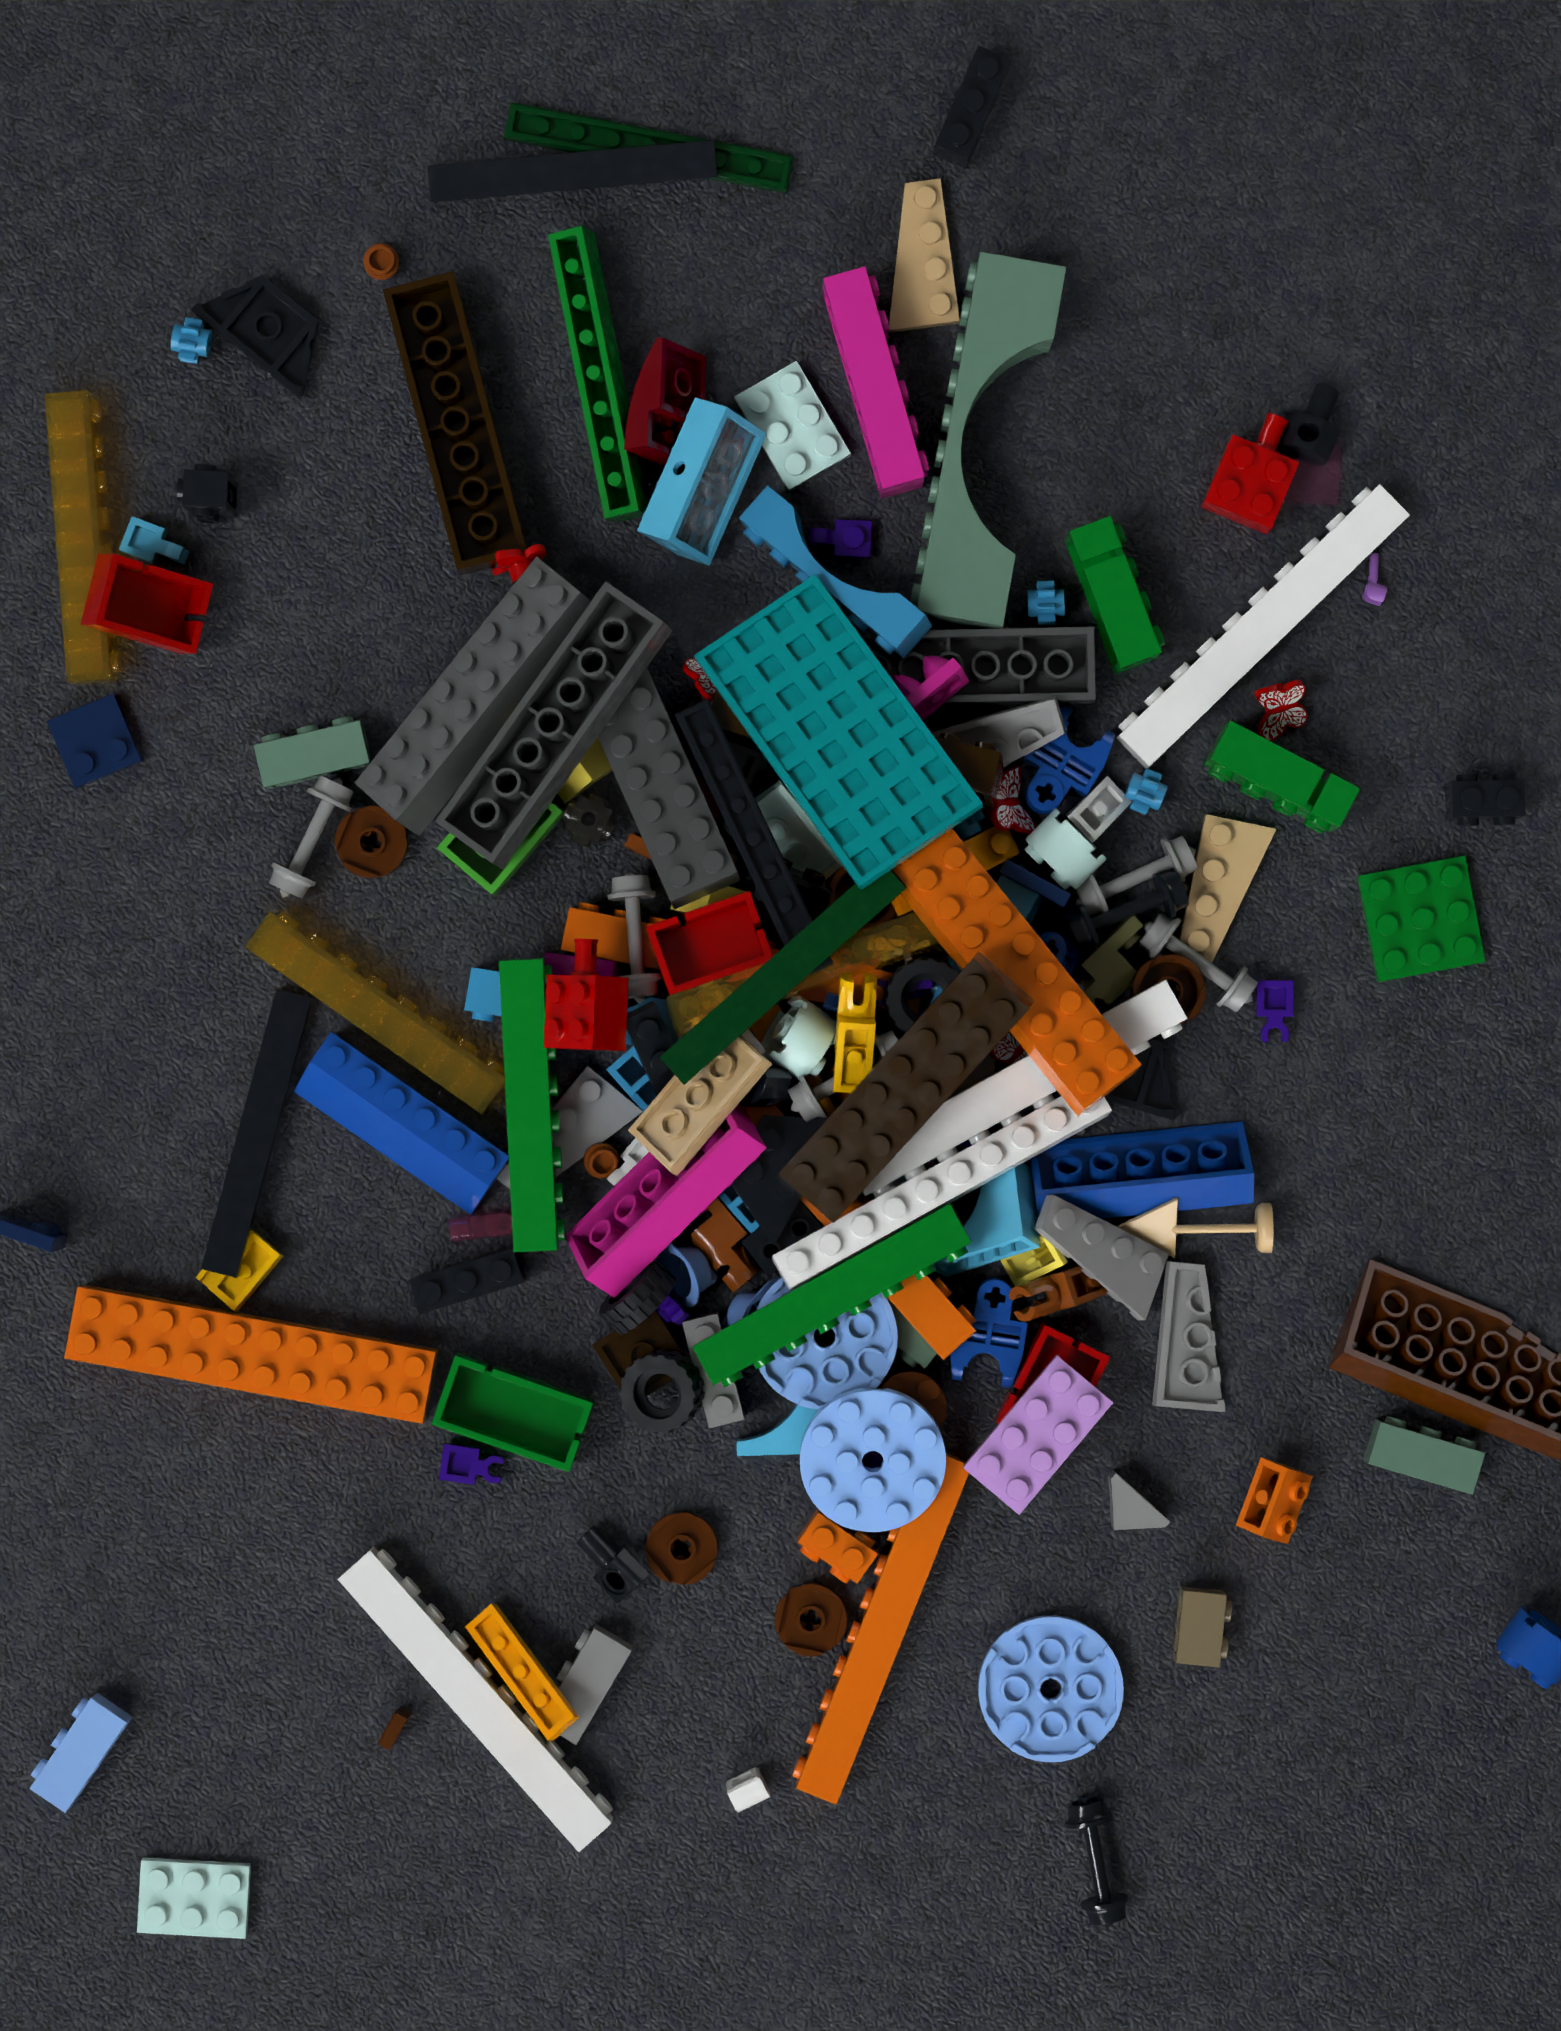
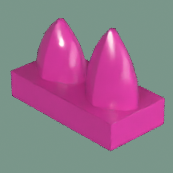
(941, 682)

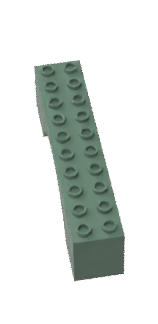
(1005, 322)

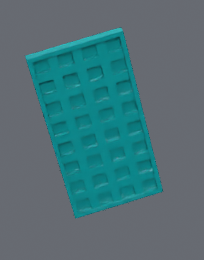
(838, 731)

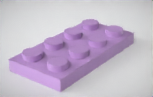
(1037, 1434)

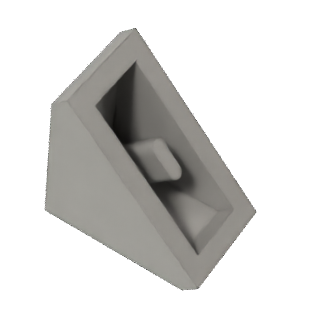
(1130, 1508)

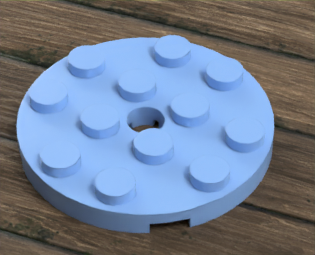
(856, 1358)
(878, 1496)
(1056, 1726)

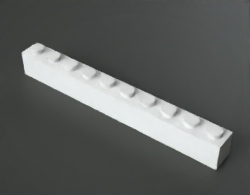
(1263, 626)
(1019, 1086)
(933, 1190)
(476, 1698)

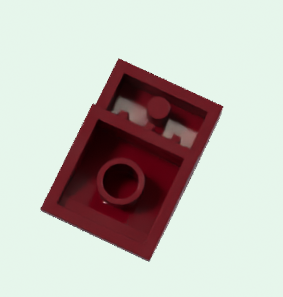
(663, 398)

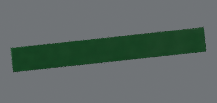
(581, 134)
(779, 976)

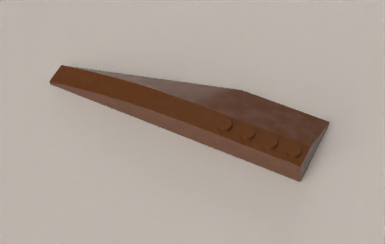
(1451, 1358)

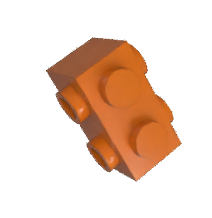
(1274, 1501)
(838, 1546)

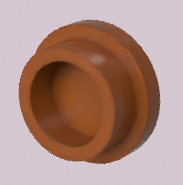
(381, 261)
(601, 1160)

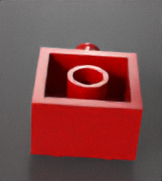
(1252, 478)
(584, 1007)

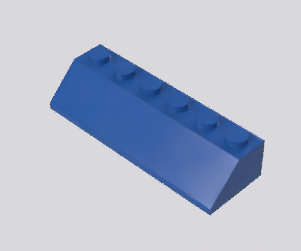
(402, 1122)
(1146, 1169)

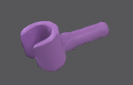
(1374, 592)

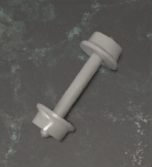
(1177, 857)
(291, 879)
(632, 889)
(1236, 989)
(807, 1099)

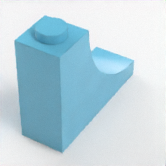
(1000, 1223)
(781, 1439)

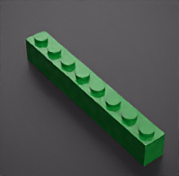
(598, 372)
(530, 1107)
(831, 1295)

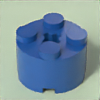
(1533, 1644)

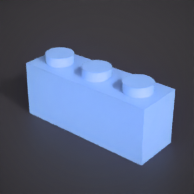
(79, 1751)

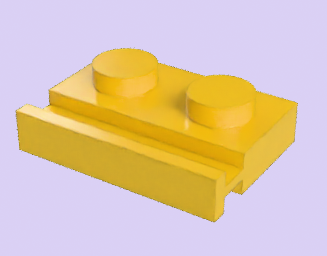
(256, 1265)

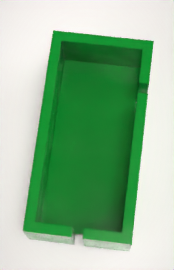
(1113, 594)
(1280, 777)
(513, 1412)

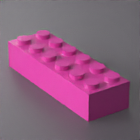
(873, 382)
(655, 1206)

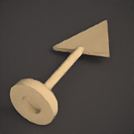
(1160, 1227)

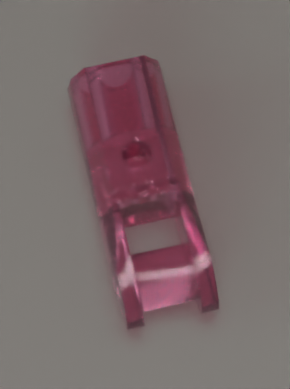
(480, 1226)

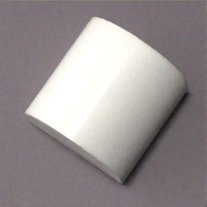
(747, 1789)

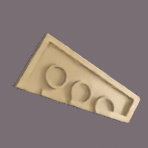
(923, 271)
(1226, 865)

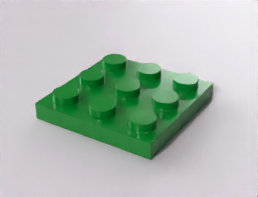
(1421, 919)

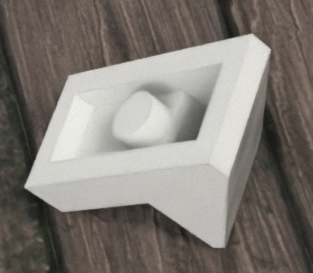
(1098, 809)

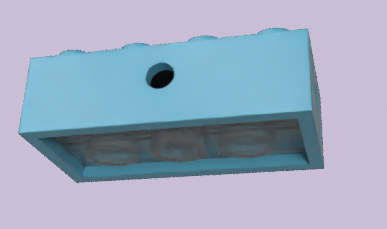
(702, 481)

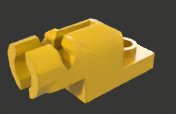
(854, 1033)

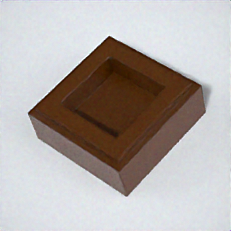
(394, 1728)

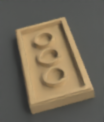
(689, 1114)

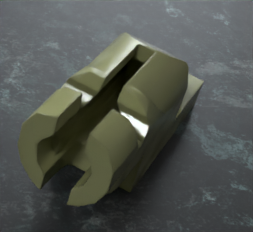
(1106, 968)

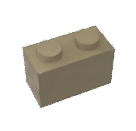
(1201, 1626)

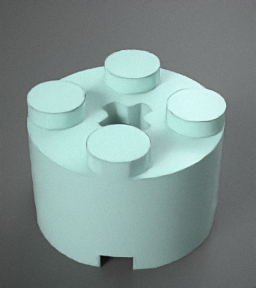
(1064, 850)
(800, 1038)

